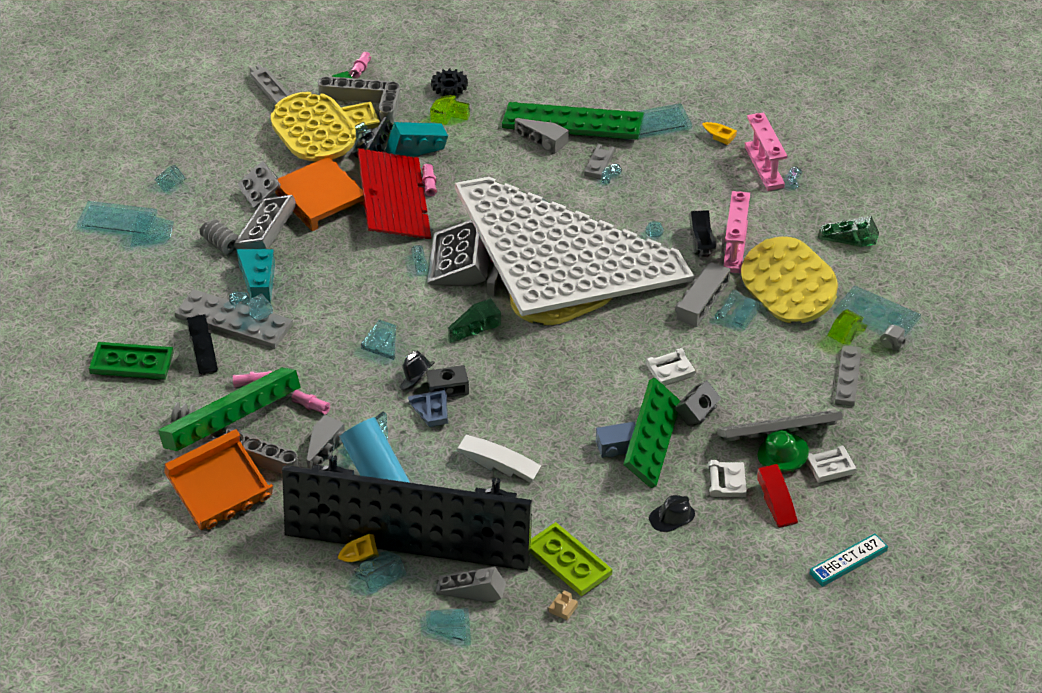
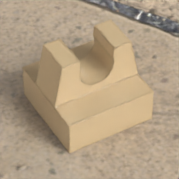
(563, 605)

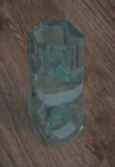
(419, 259)

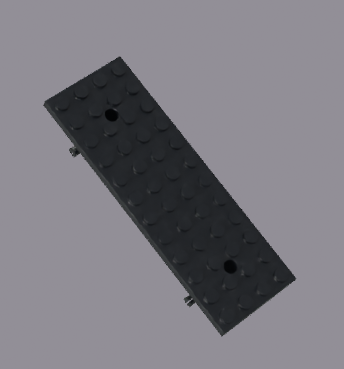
(408, 517)

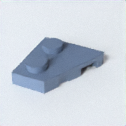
(431, 407)

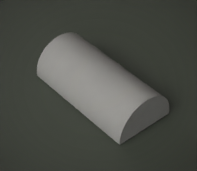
(266, 223)

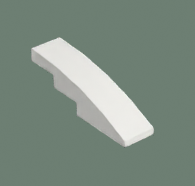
(500, 457)

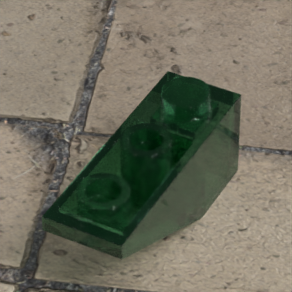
(853, 232)
(476, 319)

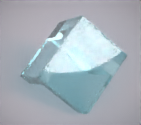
(170, 178)

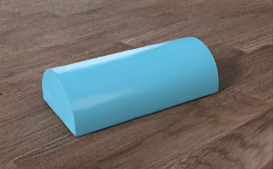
(372, 452)

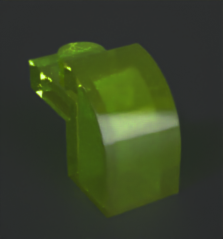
(448, 107)
(846, 326)

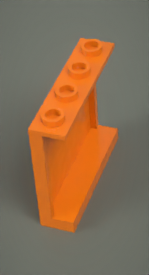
(320, 191)
(217, 480)

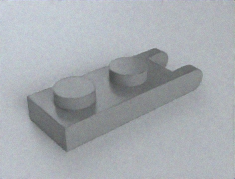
(599, 161)

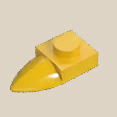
(720, 132)
(359, 549)

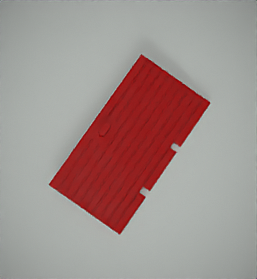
(392, 194)

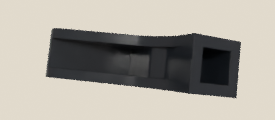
(700, 228)
(202, 343)

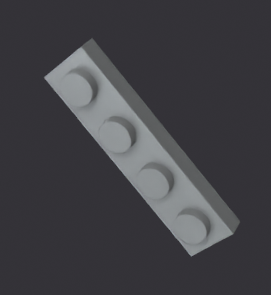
(848, 375)

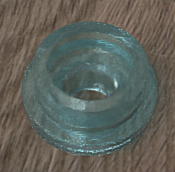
(654, 229)

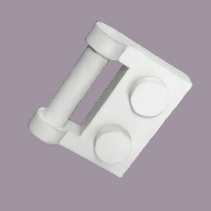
(671, 372)
(831, 464)
(733, 477)

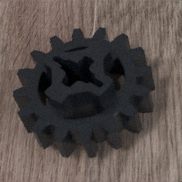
(448, 82)

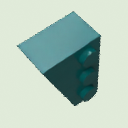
(416, 138)
(257, 270)

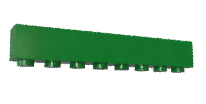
(229, 409)

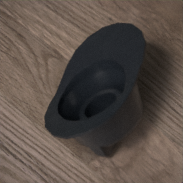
(414, 368)
(672, 514)

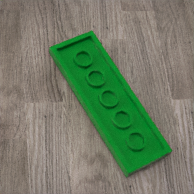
(652, 433)

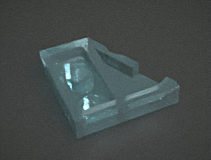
(150, 230)
(381, 340)
(450, 624)

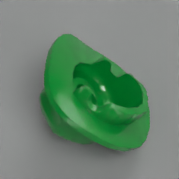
(783, 449)

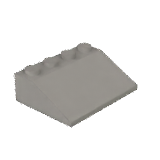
(458, 257)

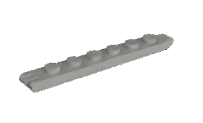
(268, 84)

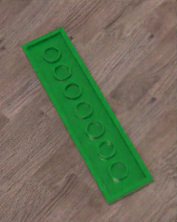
(578, 119)

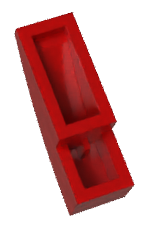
(777, 495)

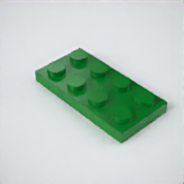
(131, 360)

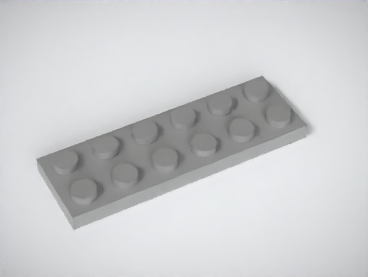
(234, 319)
(787, 423)

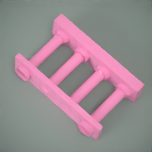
(765, 151)
(736, 231)

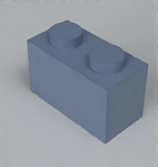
(614, 439)

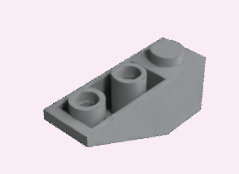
(545, 134)
(324, 440)
(475, 585)

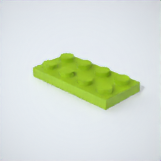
(569, 559)

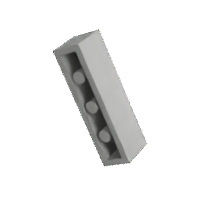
(703, 294)

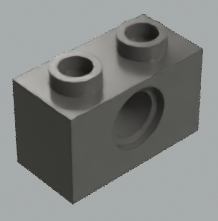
(451, 379)
(698, 403)

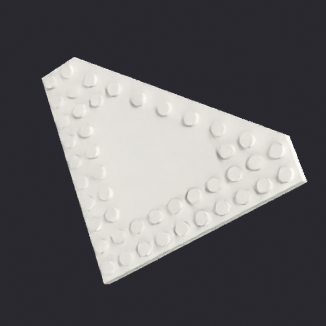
(562, 256)

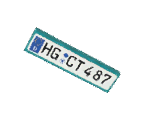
(848, 560)

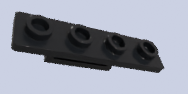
(376, 138)

